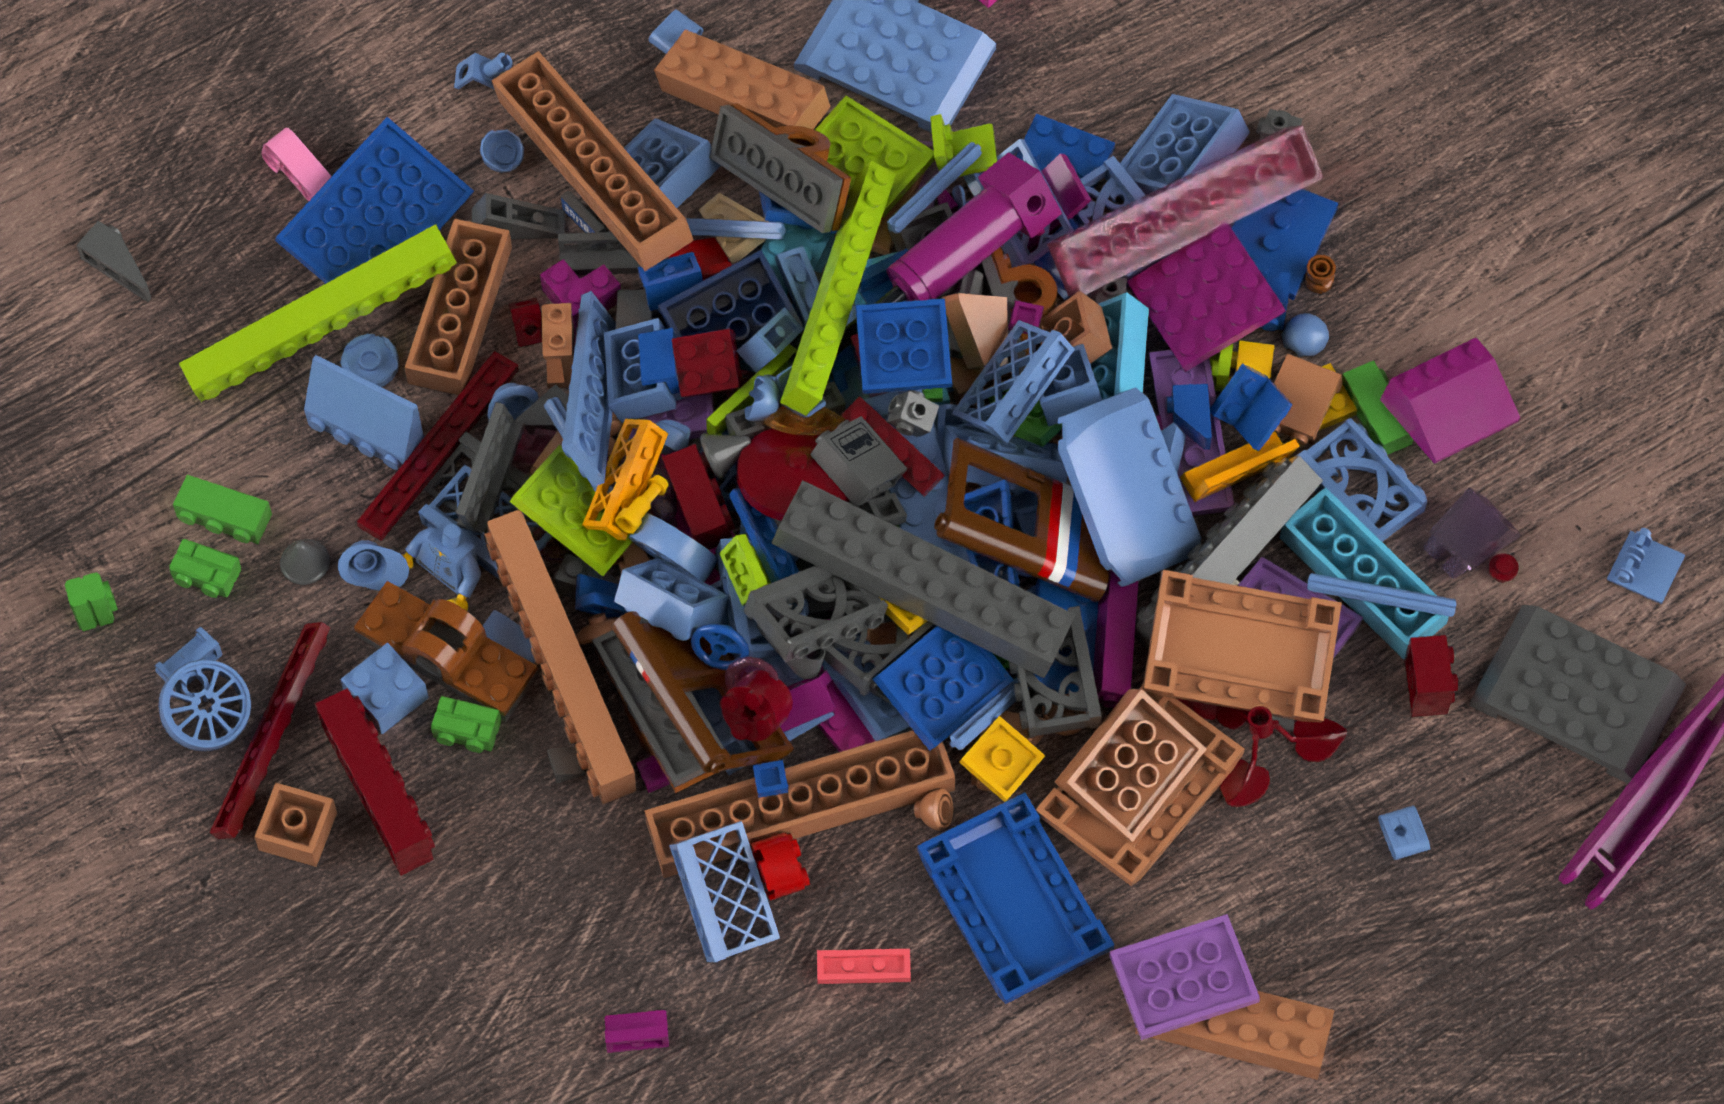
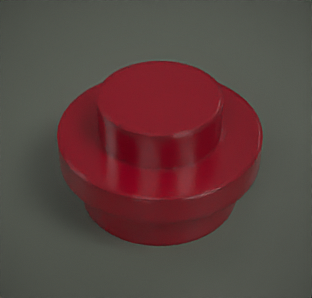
(1503, 567)

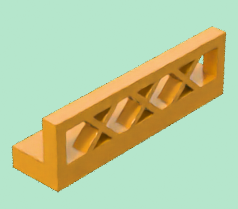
(1235, 467)
(630, 478)

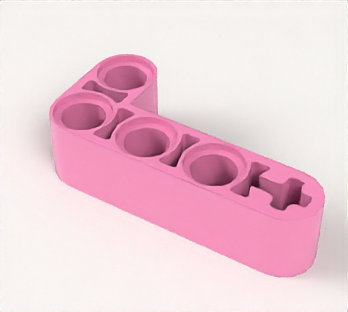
(294, 159)

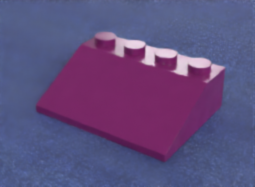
(1451, 400)

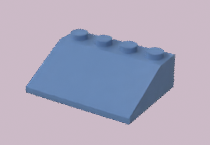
(1183, 140)
(672, 159)
(361, 413)

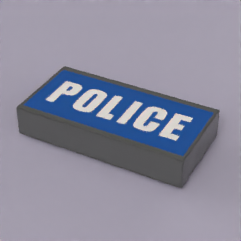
(580, 214)

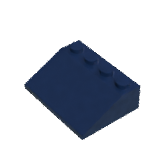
(735, 299)

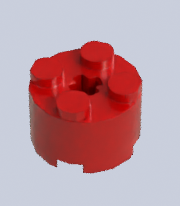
(779, 865)

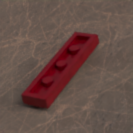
(920, 471)

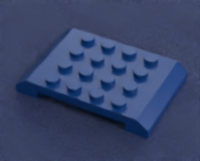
(1014, 898)

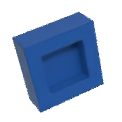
(770, 779)

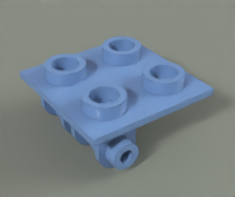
(1646, 566)

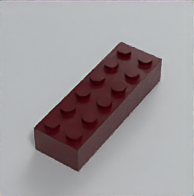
(376, 781)

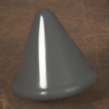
(723, 451)
(305, 561)

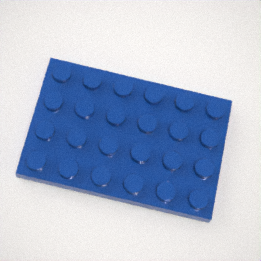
(373, 203)

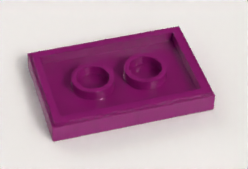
(1067, 190)

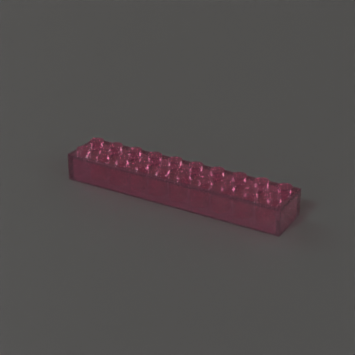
(1185, 210)

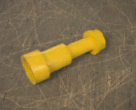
(631, 518)

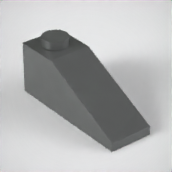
(520, 217)
(108, 253)

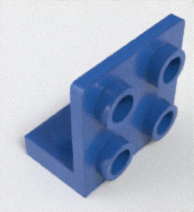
(1251, 405)

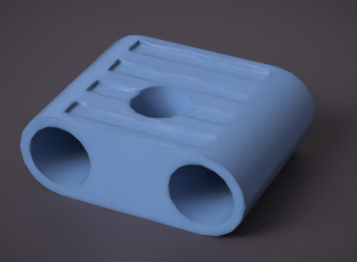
(671, 29)
(1404, 832)

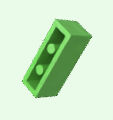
(1365, 389)
(222, 510)

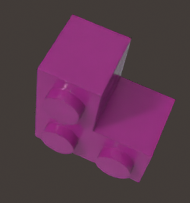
(564, 286)

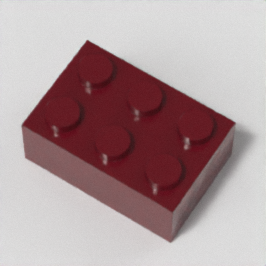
(699, 496)

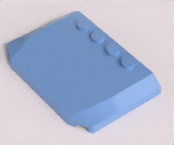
(1127, 486)

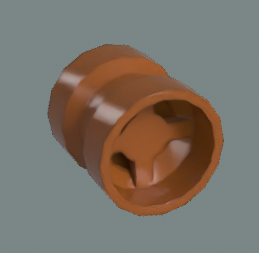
(1315, 278)

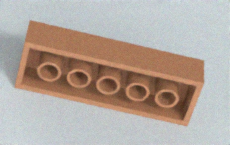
(720, 76)
(459, 308)
(1268, 1033)

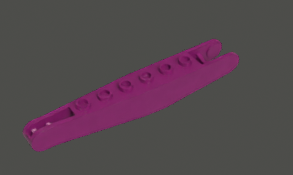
(1650, 798)

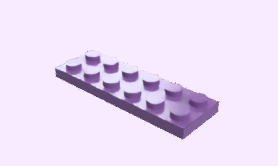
(1168, 372)

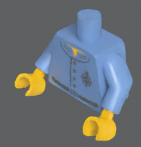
(448, 558)

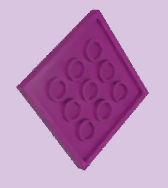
(1206, 296)

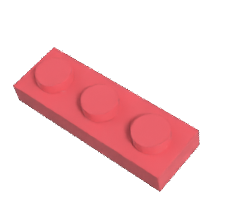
(863, 966)

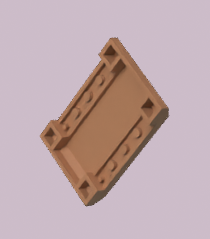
(1241, 647)
(1135, 858)

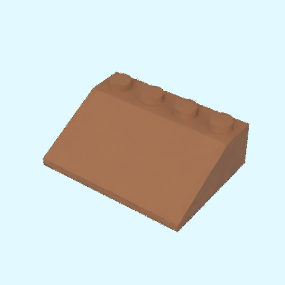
(1130, 764)

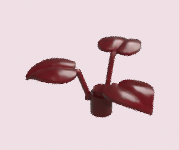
(1249, 782)

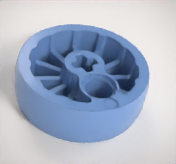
(674, 547)
(193, 670)

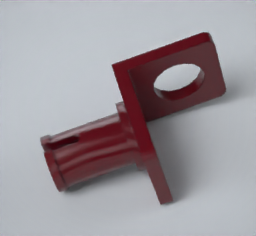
(527, 321)

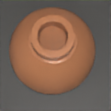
(935, 809)

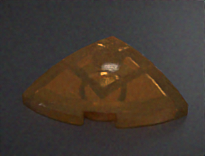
(816, 424)

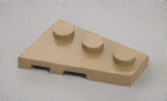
(726, 209)

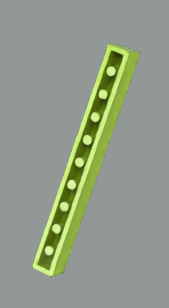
(838, 289)
(318, 313)

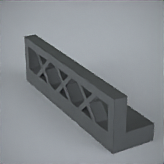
(588, 254)

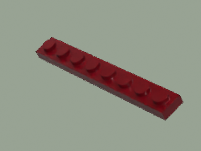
(436, 447)
(269, 731)

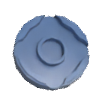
(371, 358)

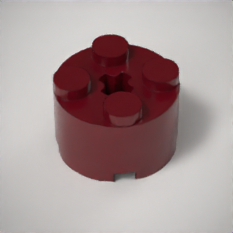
(756, 706)

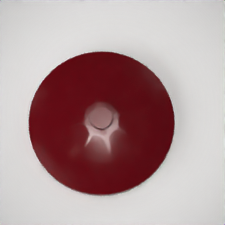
(774, 468)

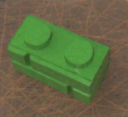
(204, 568)
(91, 601)
(466, 724)

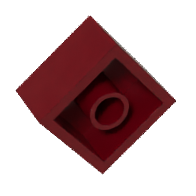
(707, 363)
(1430, 676)

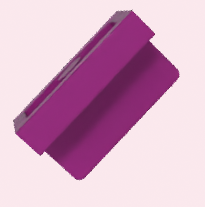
(809, 700)
(636, 1031)

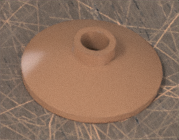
(597, 626)

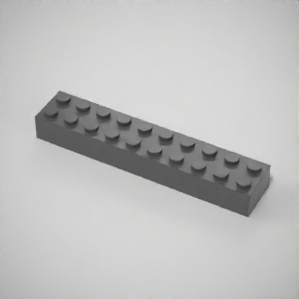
(923, 579)

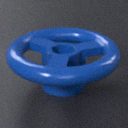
(722, 642)

